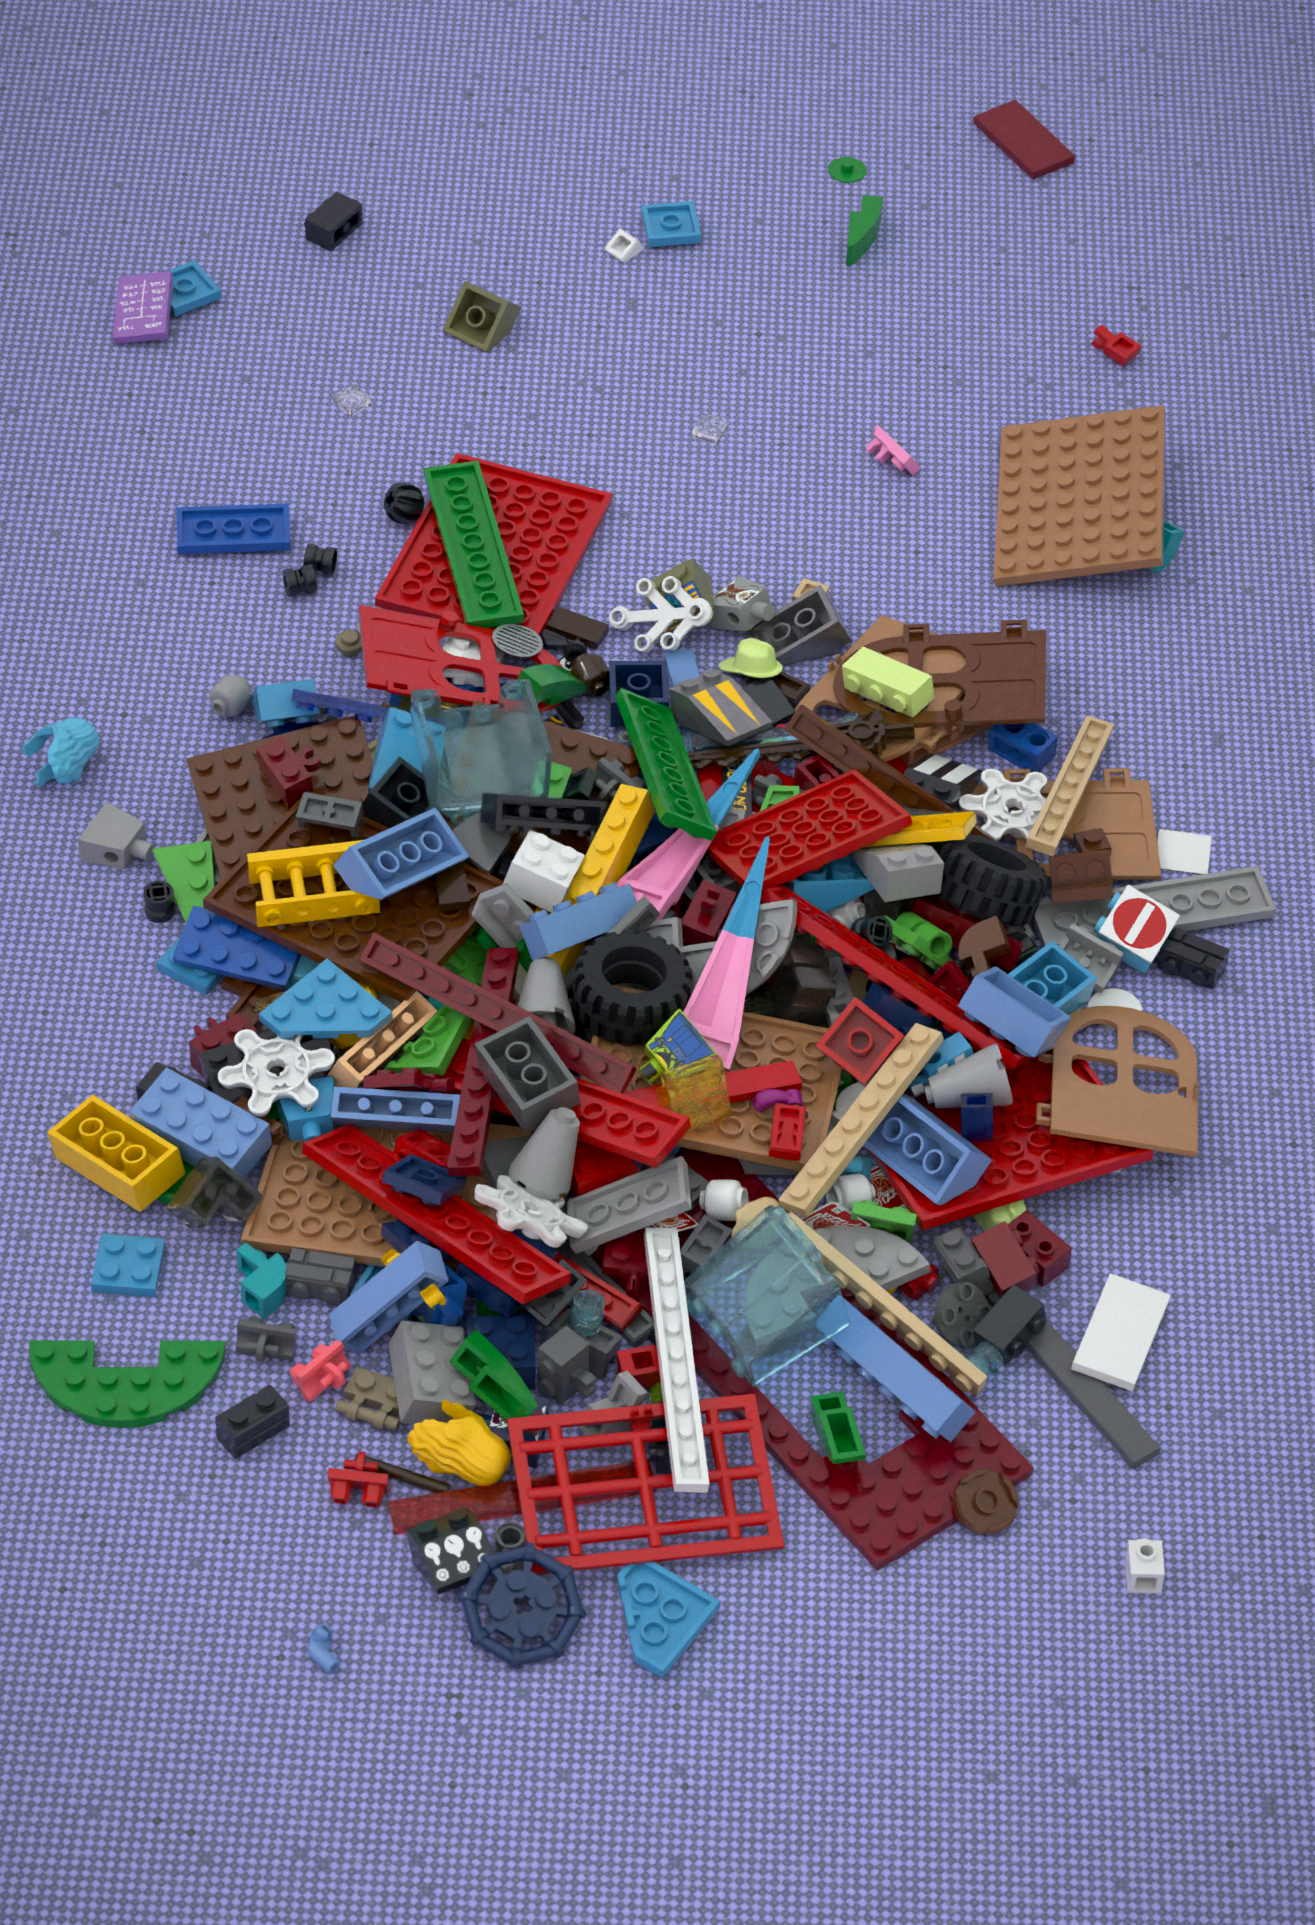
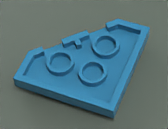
(324, 1006)
(662, 1614)

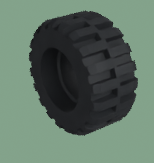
(991, 880)
(634, 960)

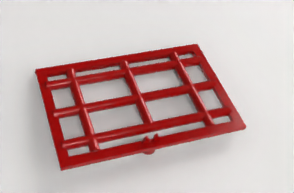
(644, 1483)

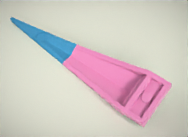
(670, 867)
(721, 989)

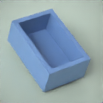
(1014, 1012)

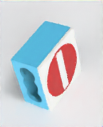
(1136, 927)

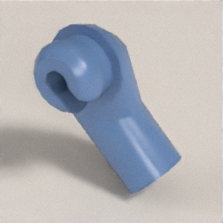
(319, 1648)

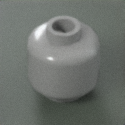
(230, 695)

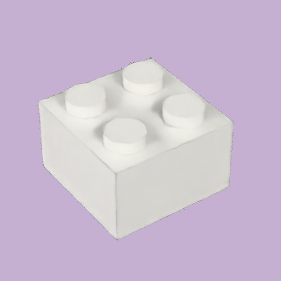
(543, 870)

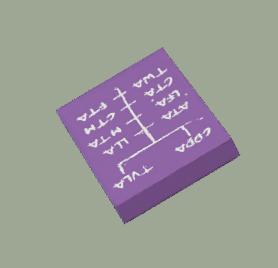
(143, 307)

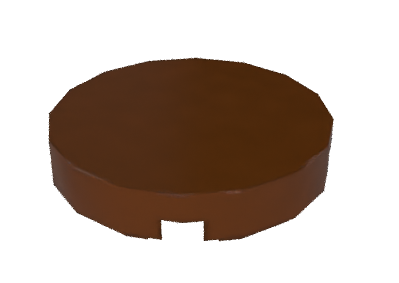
(985, 1501)

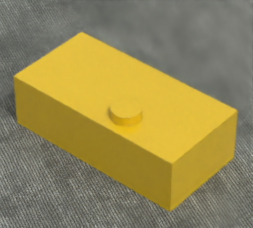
(116, 1153)

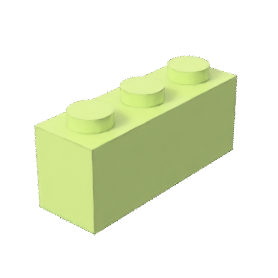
(888, 682)

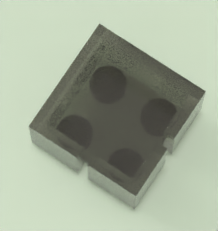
(802, 984)

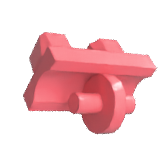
(324, 1370)

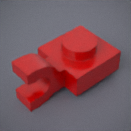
(1117, 347)

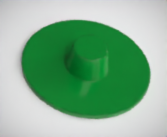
(847, 169)

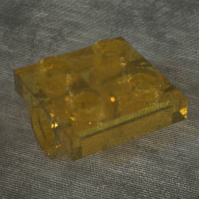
(696, 1091)

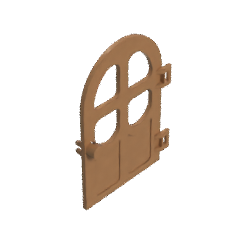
(933, 662)
(1121, 810)
(1121, 1110)

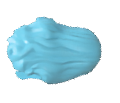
(69, 752)

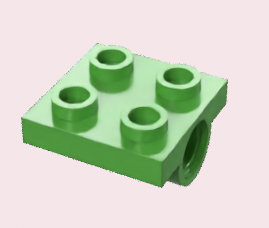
(921, 939)

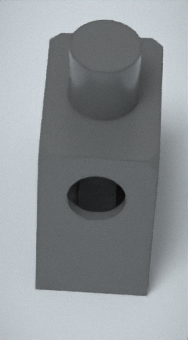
(482, 844)

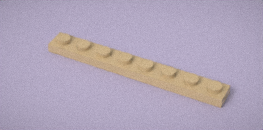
(1069, 786)
(860, 1120)
(896, 1315)

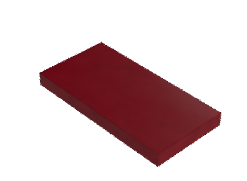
(1024, 139)

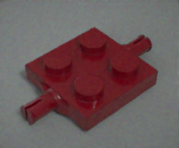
(409, 1080)
(627, 1259)

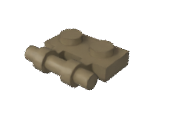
(370, 1390)

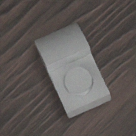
(624, 1393)

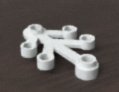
(664, 615)

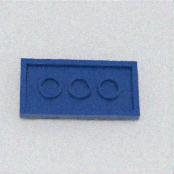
(233, 528)
(234, 951)

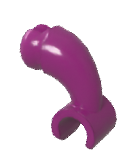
(768, 1097)

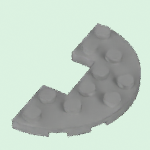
(771, 942)
(878, 1254)

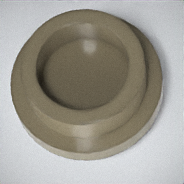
(349, 643)

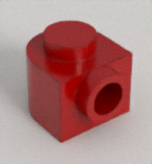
(919, 1286)

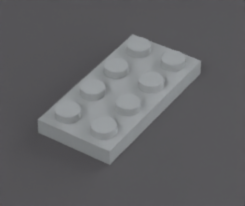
(631, 1203)

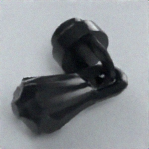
(572, 649)

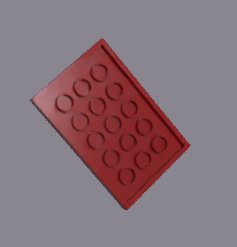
(809, 830)

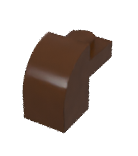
(983, 943)

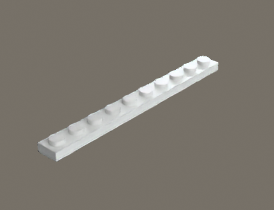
(676, 1361)

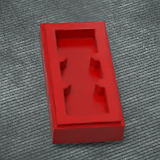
(787, 1131)

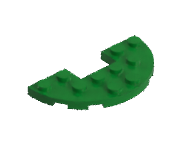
(125, 1394)

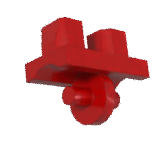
(344, 1481)

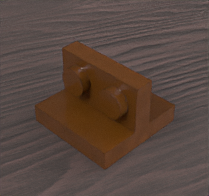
(1081, 876)

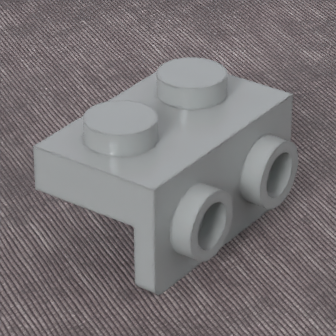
(1093, 953)

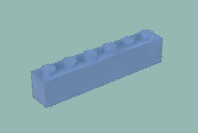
(901, 1376)

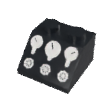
(448, 1549)

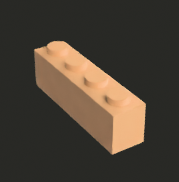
(376, 1051)

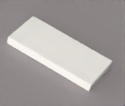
(1121, 1332)

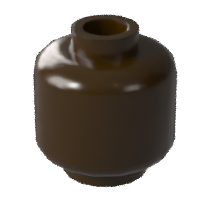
(591, 672)

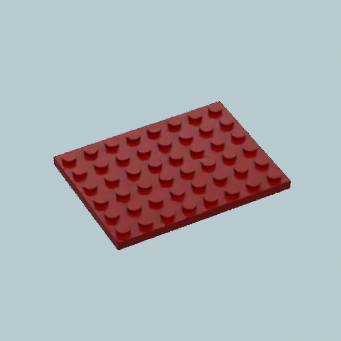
(544, 536)
(1022, 1153)

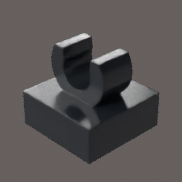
(581, 784)

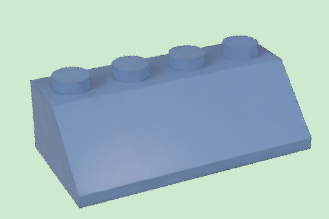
(401, 856)
(927, 1151)

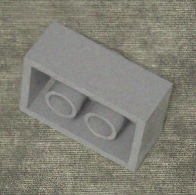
(424, 1373)

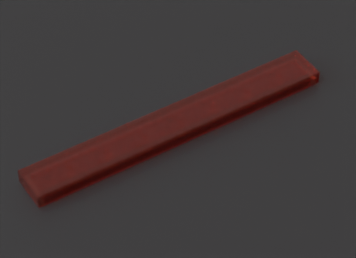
(501, 1498)

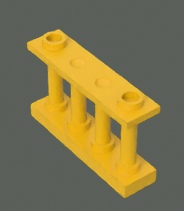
(300, 863)

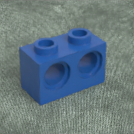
(1023, 744)

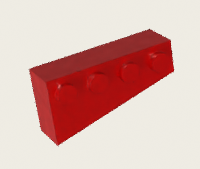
(597, 1168)

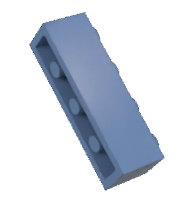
(576, 922)
(394, 1109)
(387, 1297)

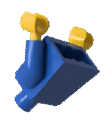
(440, 1305)

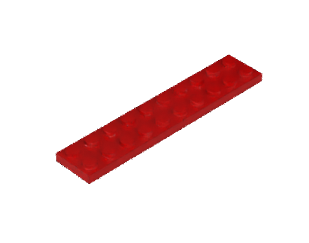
(885, 969)
(606, 1117)
(452, 1226)

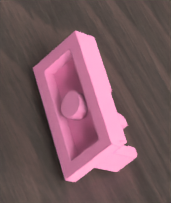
(888, 448)

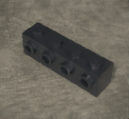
(542, 812)

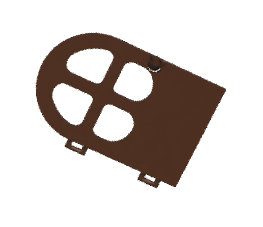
(1000, 678)

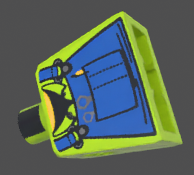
(674, 1046)

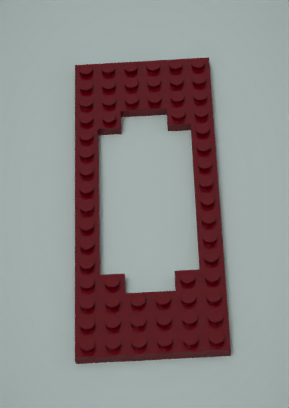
(876, 1505)

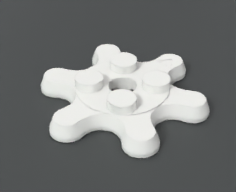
(1002, 796)
(267, 1086)
(530, 1213)

